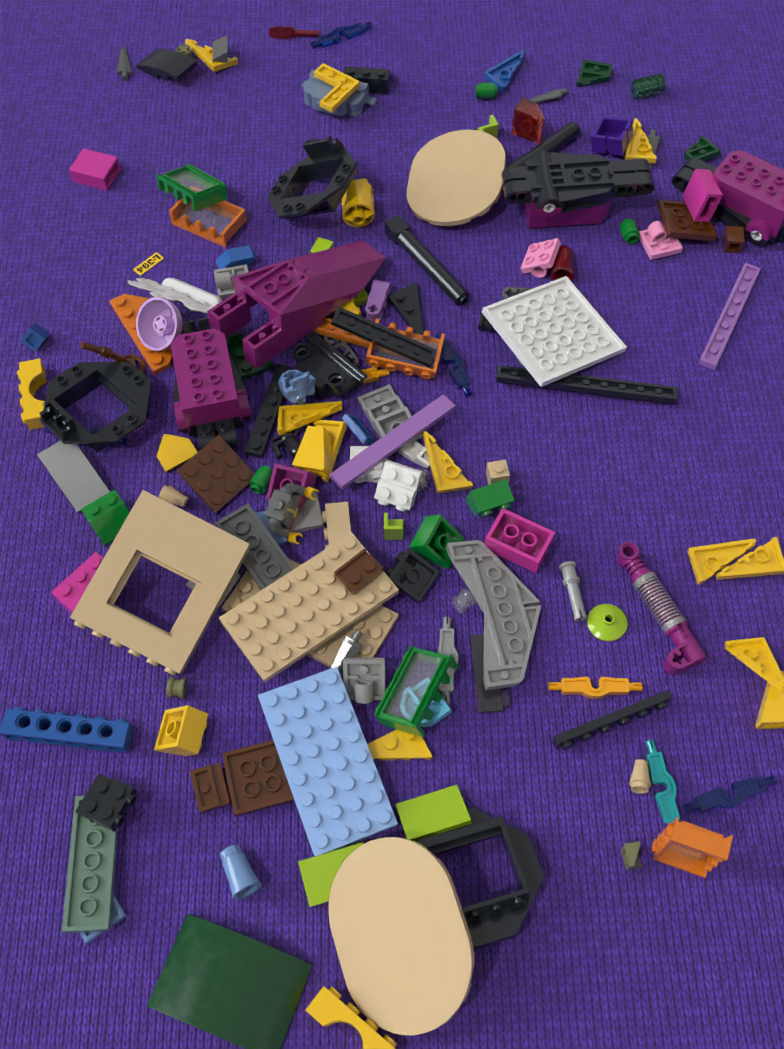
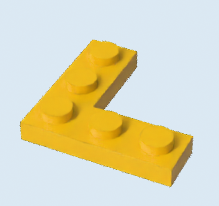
(343, 86)

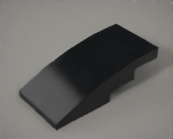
(167, 64)

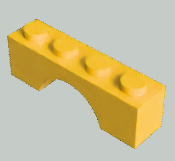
(32, 377)
(329, 1010)

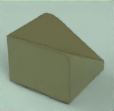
(631, 855)

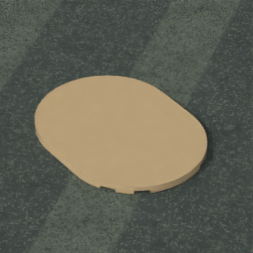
(456, 177)
(401, 936)

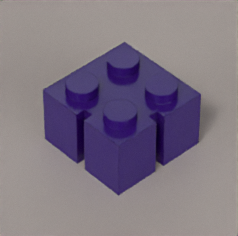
(612, 135)

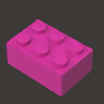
(519, 540)
(72, 588)

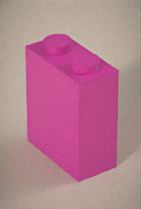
(95, 169)
(702, 195)

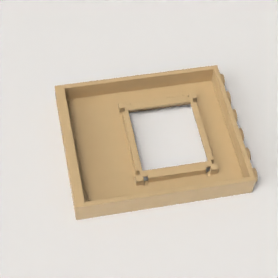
(180, 545)

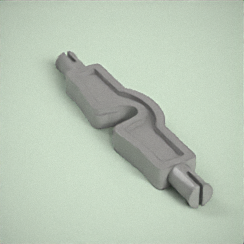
(446, 647)

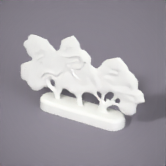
(177, 290)

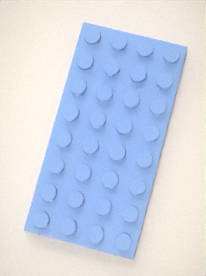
(327, 762)

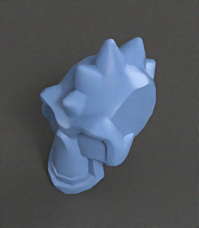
(296, 385)

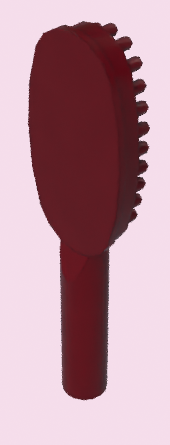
(290, 32)

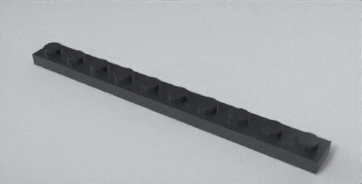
(592, 385)

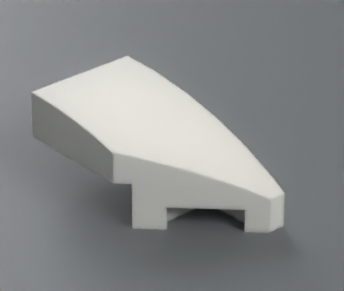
(415, 452)

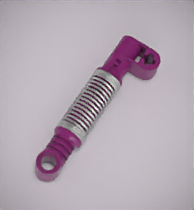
(658, 602)

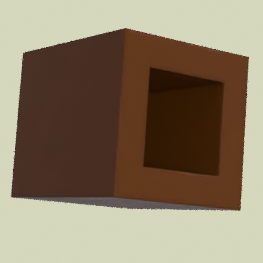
(733, 239)

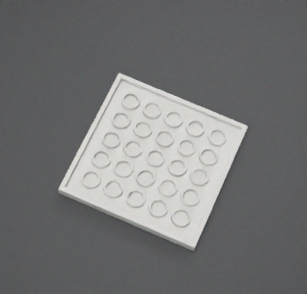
(553, 330)

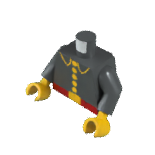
(284, 507)

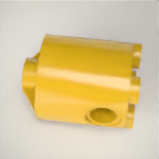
(358, 204)

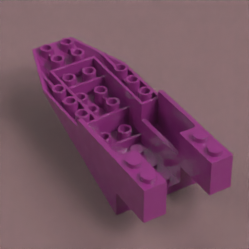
(296, 295)

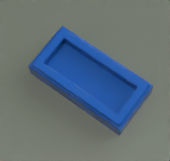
(358, 429)

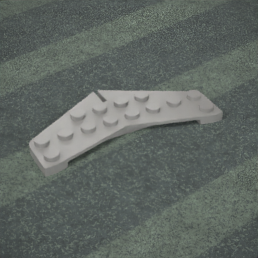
(506, 610)

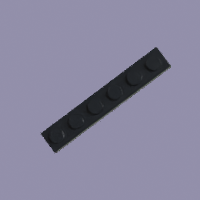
(383, 336)
(267, 416)
(605, 723)

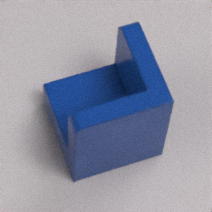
(35, 337)

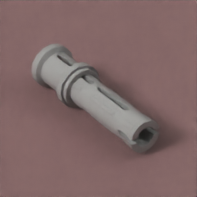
(571, 582)

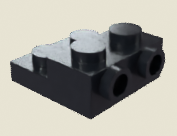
(412, 574)
(107, 802)

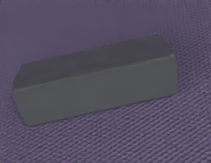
(220, 50)

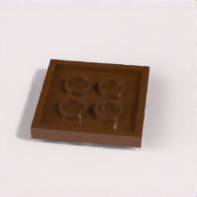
(680, 223)
(216, 473)
(256, 778)

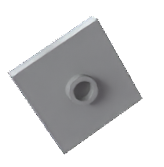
(308, 517)

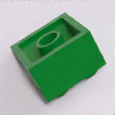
(489, 498)
(106, 516)
(432, 540)

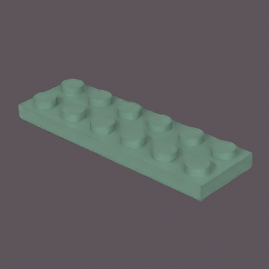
(89, 876)

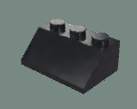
(377, 79)

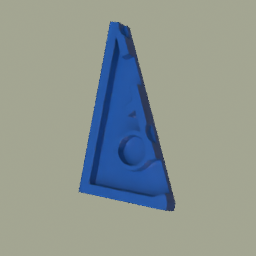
(503, 72)

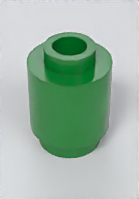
(486, 90)
(629, 231)
(261, 479)

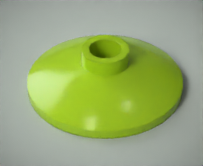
(607, 630)

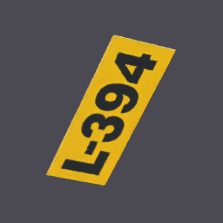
(148, 263)

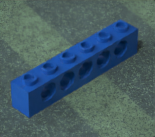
(15, 719)

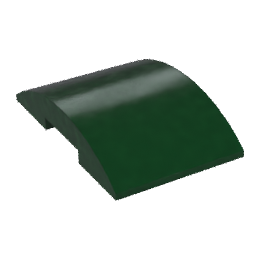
(230, 985)

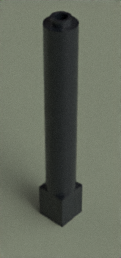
(550, 144)
(400, 234)

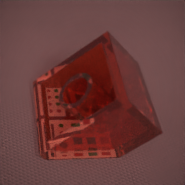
(528, 121)

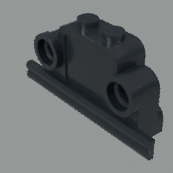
(331, 369)

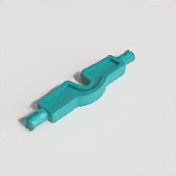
(660, 776)

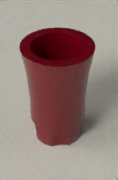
(563, 264)

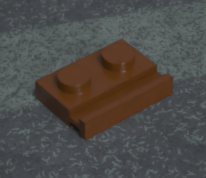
(358, 571)
(210, 788)

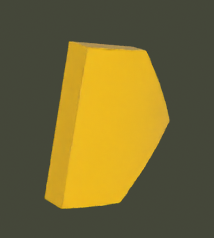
(174, 451)

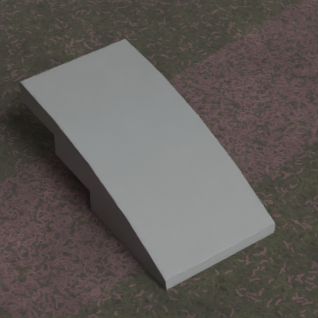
(384, 410)
(73, 474)

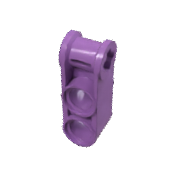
(377, 300)

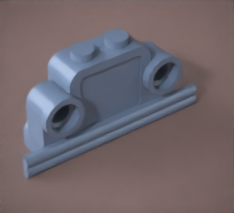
(317, 89)

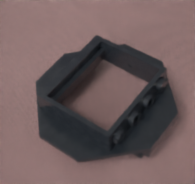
(323, 161)
(119, 378)
(501, 916)

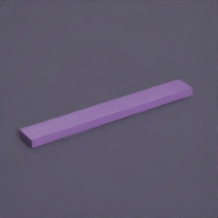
(729, 316)
(392, 442)

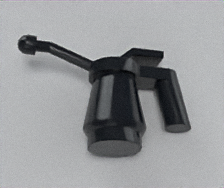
(287, 440)

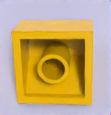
(181, 731)

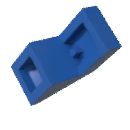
(238, 256)

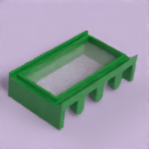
(193, 185)
(414, 689)

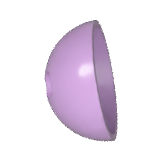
(158, 323)

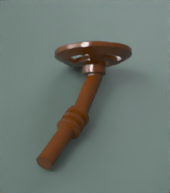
(108, 353)

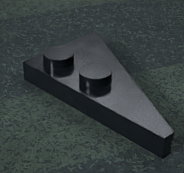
(407, 305)

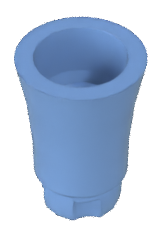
(239, 873)

